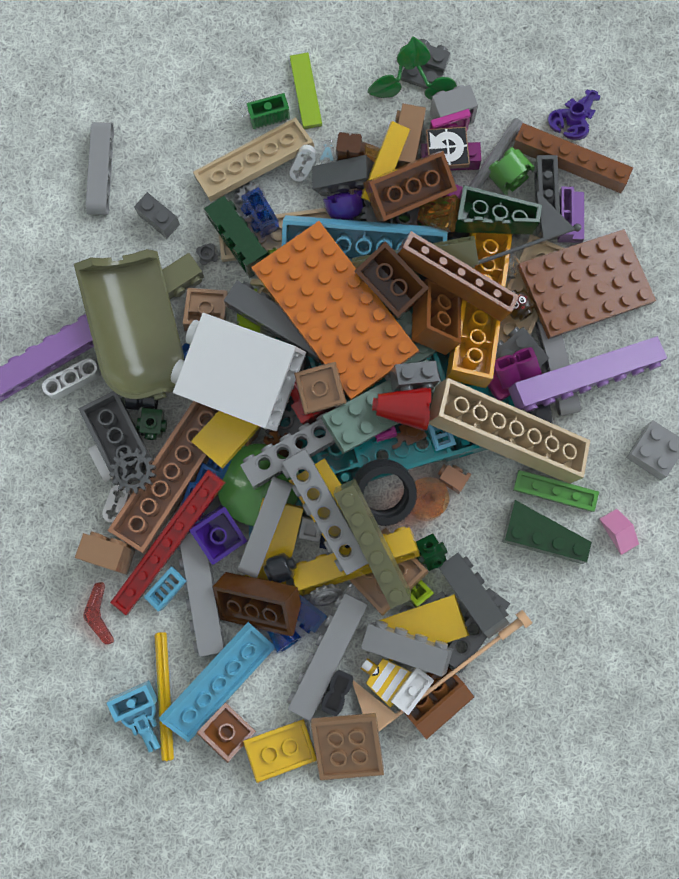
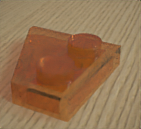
(440, 213)

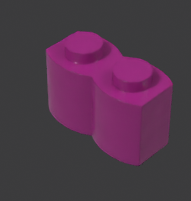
(517, 367)

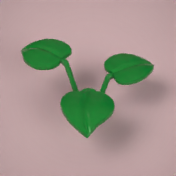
(410, 56)

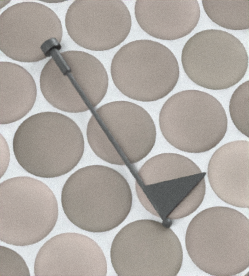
(552, 226)

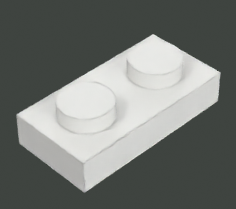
(412, 690)

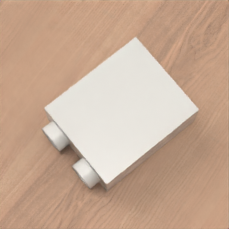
(237, 371)

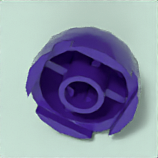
(344, 205)

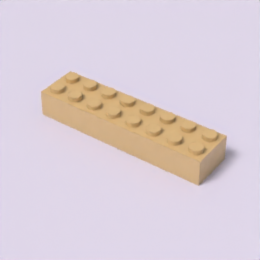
(508, 431)

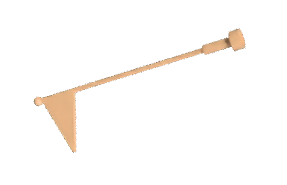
(385, 715)

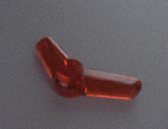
(93, 615)

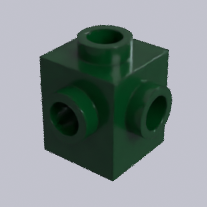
(149, 417)
(431, 552)

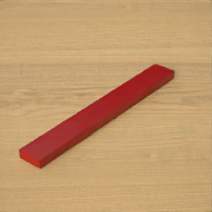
(167, 542)

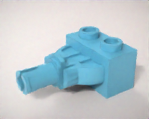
(137, 711)

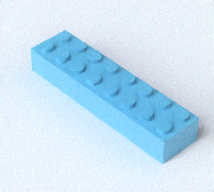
(360, 237)

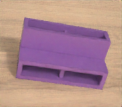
(572, 210)

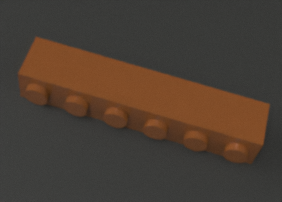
(574, 158)
(457, 277)

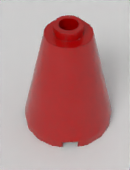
(405, 407)

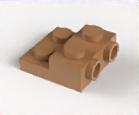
(203, 301)

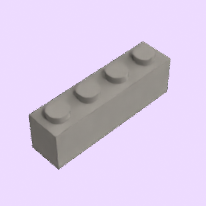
(407, 648)

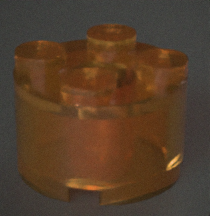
(437, 492)

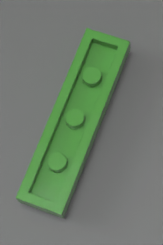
(556, 491)

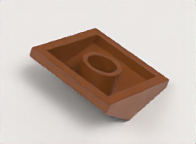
(226, 732)

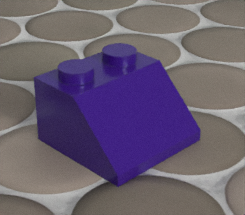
(217, 534)

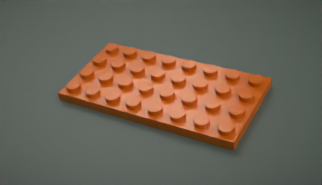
(335, 309)

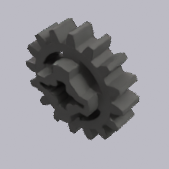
(128, 477)

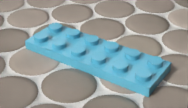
(217, 682)

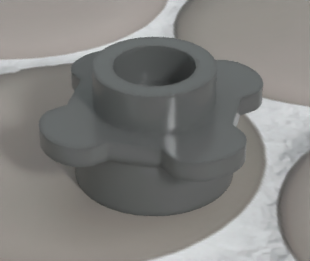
(207, 248)

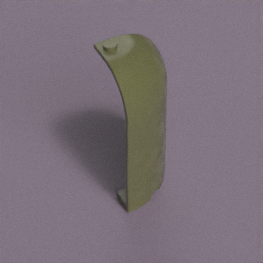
(131, 323)

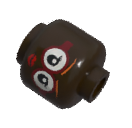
(523, 306)

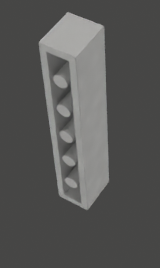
(201, 600)
(327, 657)

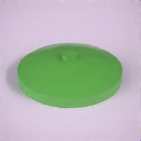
(239, 495)

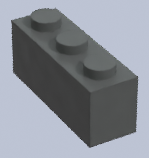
(341, 175)

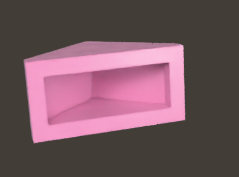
(620, 531)

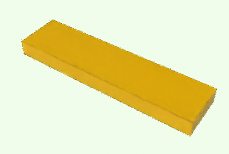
(389, 152)

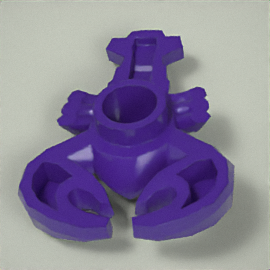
(575, 116)

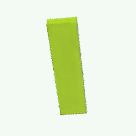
(305, 90)

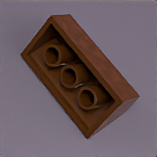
(257, 601)

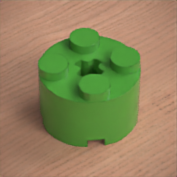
(510, 170)

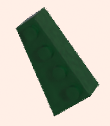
(495, 213)
(236, 234)
(540, 534)

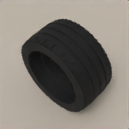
(408, 500)

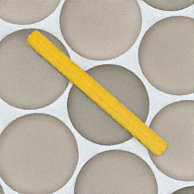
(163, 687)

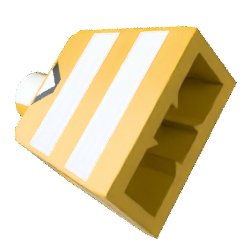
(385, 678)

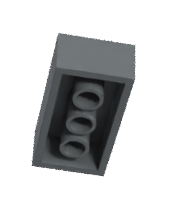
(112, 429)

